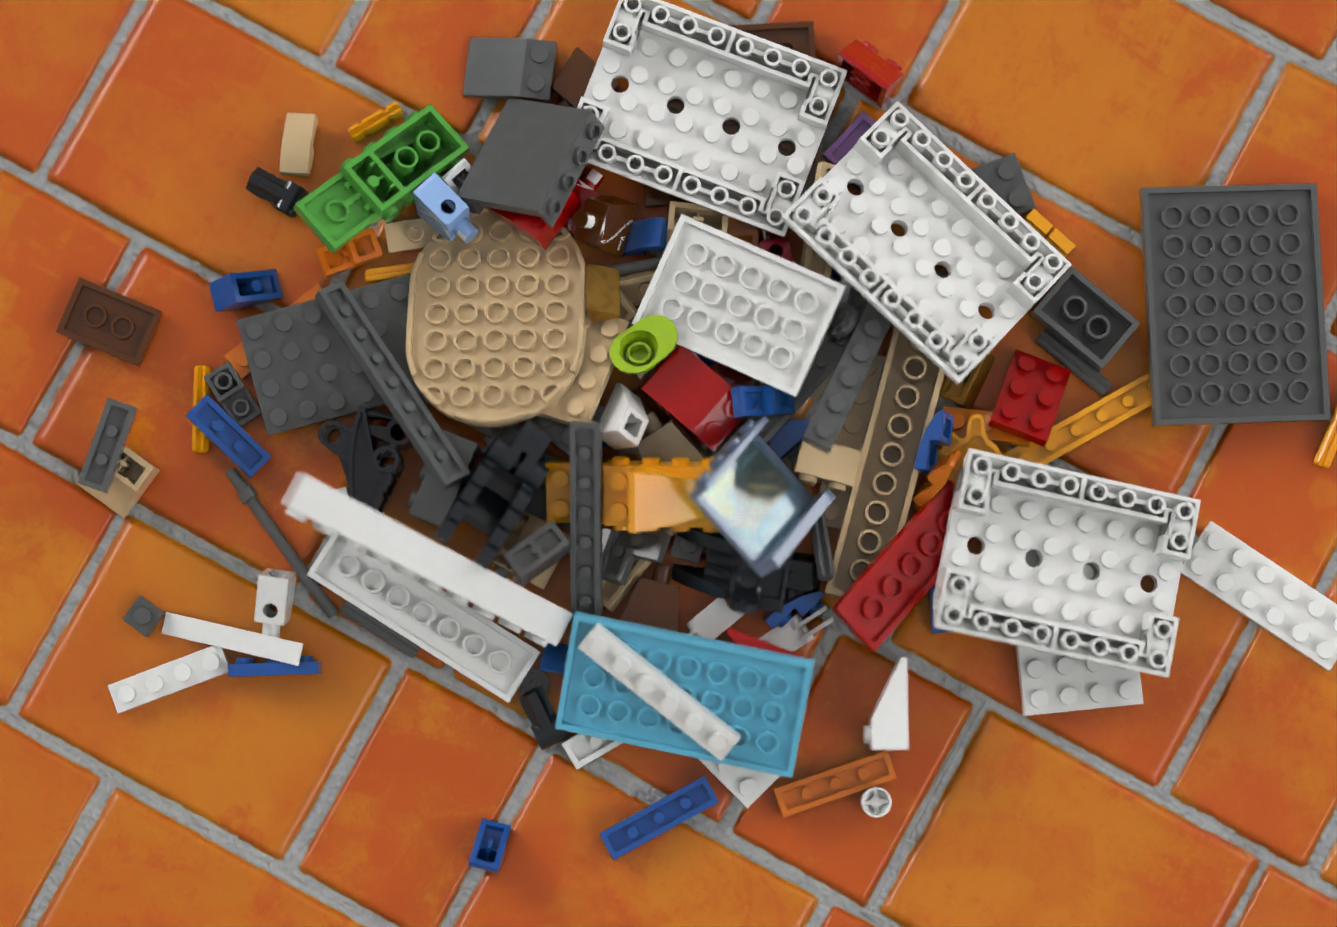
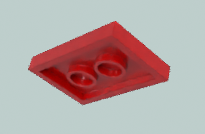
(1029, 398)

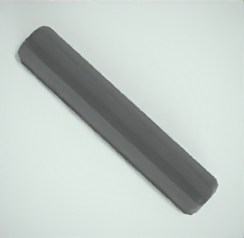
(1073, 362)
(822, 550)
(379, 629)

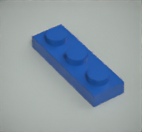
(228, 436)
(247, 667)

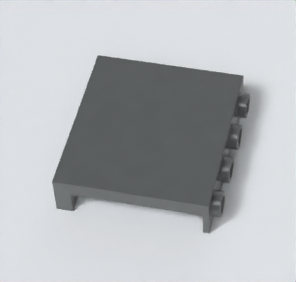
(531, 159)

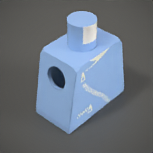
(444, 209)

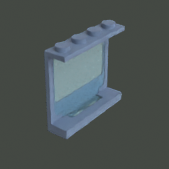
(757, 500)

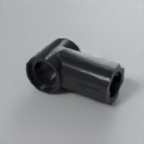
(276, 191)
(542, 717)

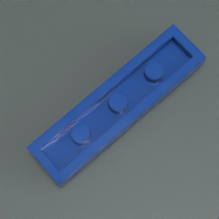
(659, 817)

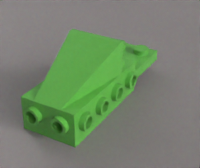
(382, 178)

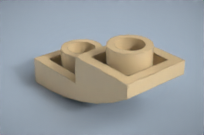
(297, 143)

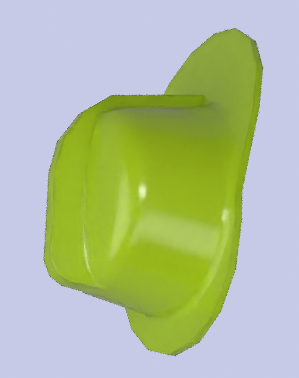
(644, 344)

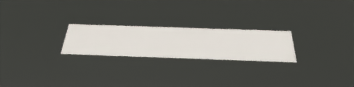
(232, 638)

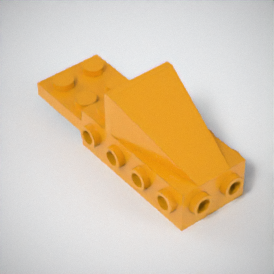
(636, 494)

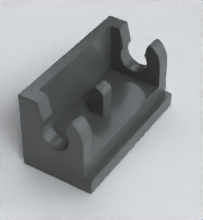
(537, 553)

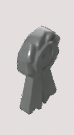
(846, 316)

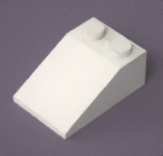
(889, 718)

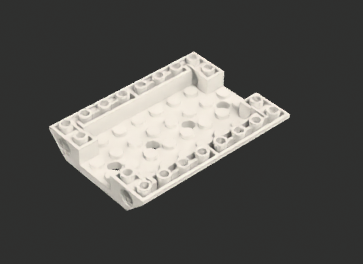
(718, 78)
(947, 222)
(1068, 523)

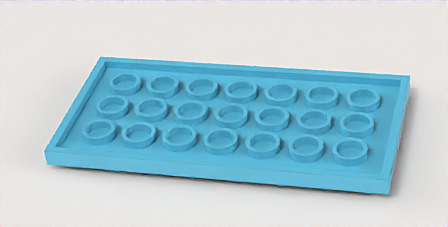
(746, 687)

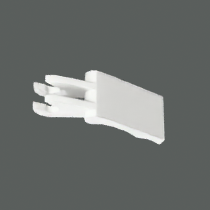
(713, 620)
(795, 632)

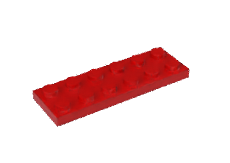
(898, 574)

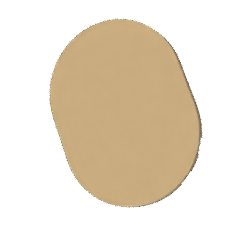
(496, 323)

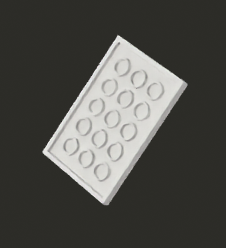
(741, 304)
(1071, 684)

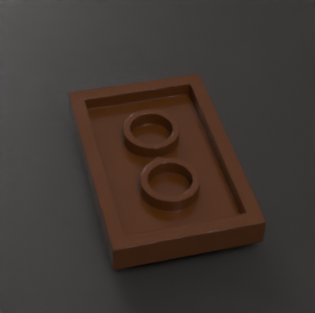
(109, 322)

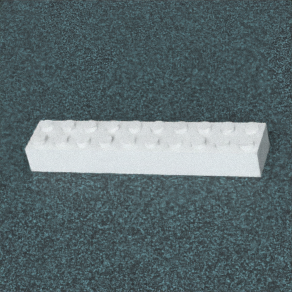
(422, 556)

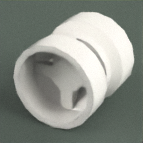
(879, 803)

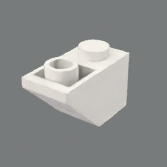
(623, 419)

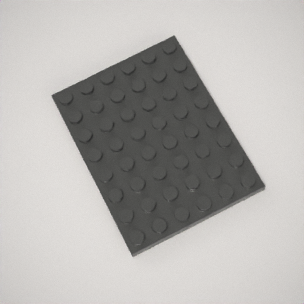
(1234, 304)

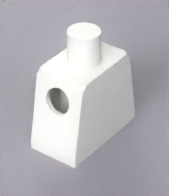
(278, 589)

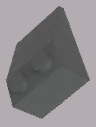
(510, 69)

